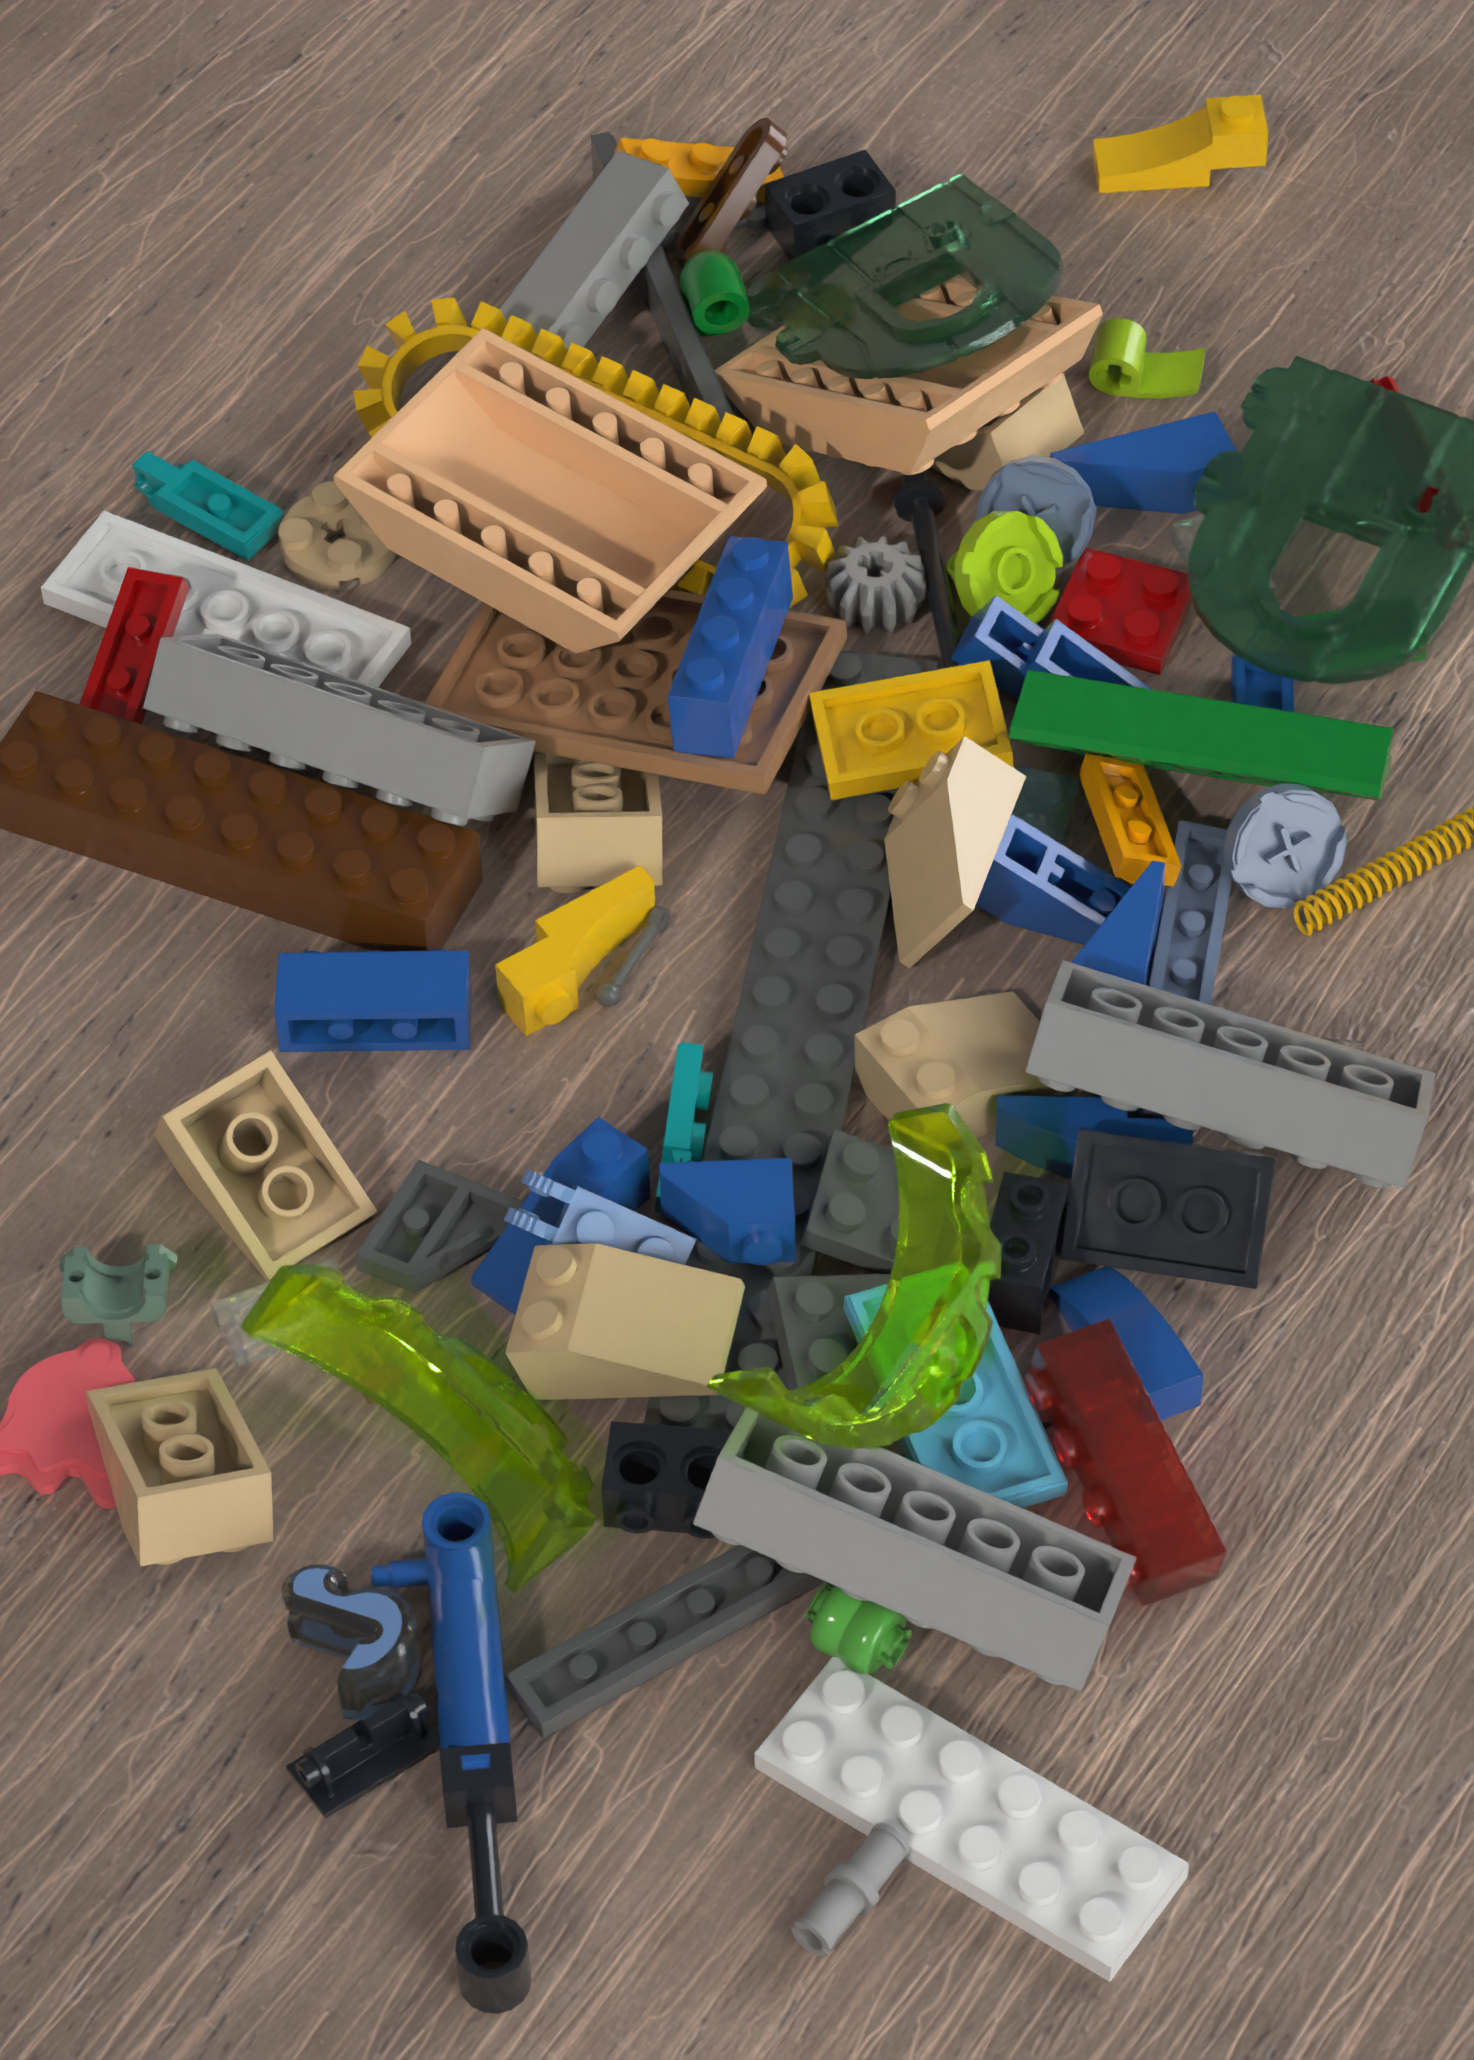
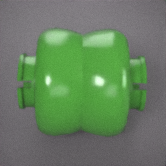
(856, 1630)

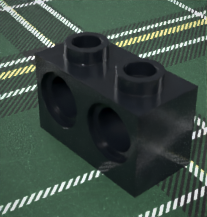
(826, 202)
(1030, 1228)
(674, 1463)

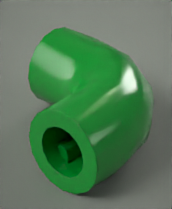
(714, 293)

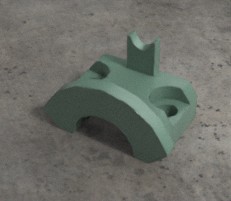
(116, 1294)

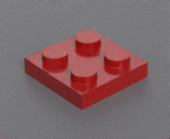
(1125, 608)

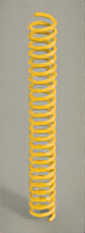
(1385, 871)

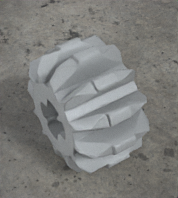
(875, 584)

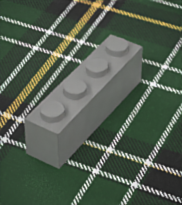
(598, 249)

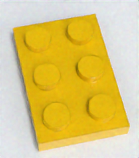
(890, 728)

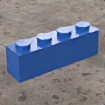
(730, 647)

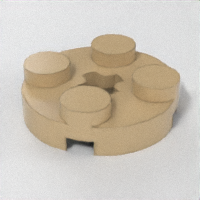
(321, 563)

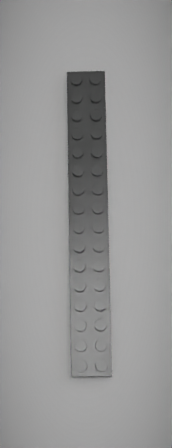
(798, 1018)

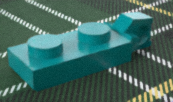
(208, 504)
(689, 1092)

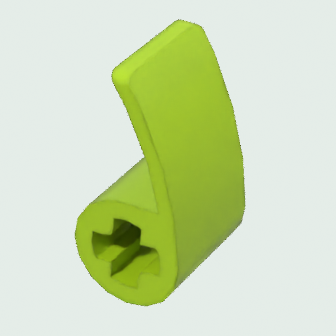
(1125, 369)

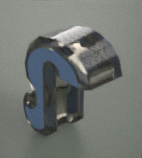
(362, 1625)

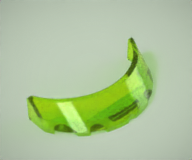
(932, 1312)
(448, 1397)

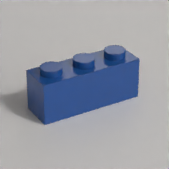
(373, 1001)

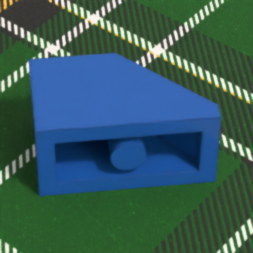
(734, 1207)

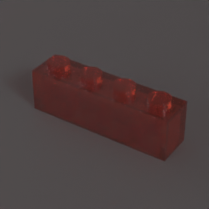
(1124, 1461)

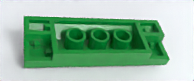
(1203, 735)

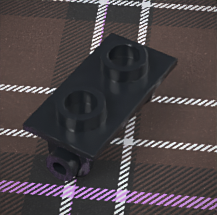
(365, 1754)

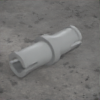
(851, 1890)

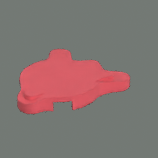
(48, 1421)

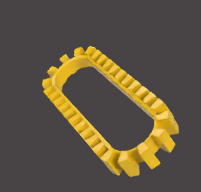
(762, 453)

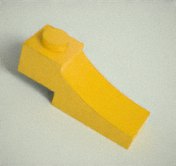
(1182, 153)
(544, 979)

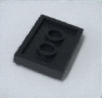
(1168, 1207)

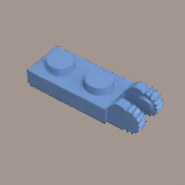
(598, 1220)

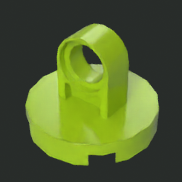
(1008, 558)

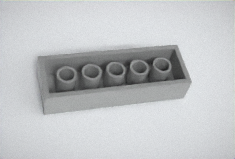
(338, 727)
(1232, 1075)
(919, 1546)

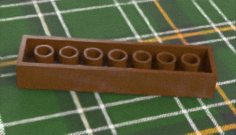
(235, 828)

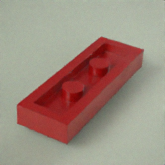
(142, 614)

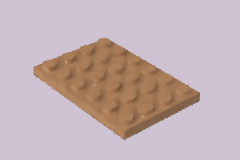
(614, 698)

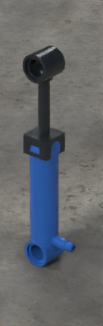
(471, 1730)

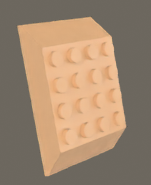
(913, 416)
(543, 494)

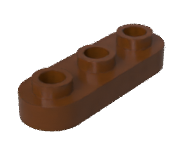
(733, 190)

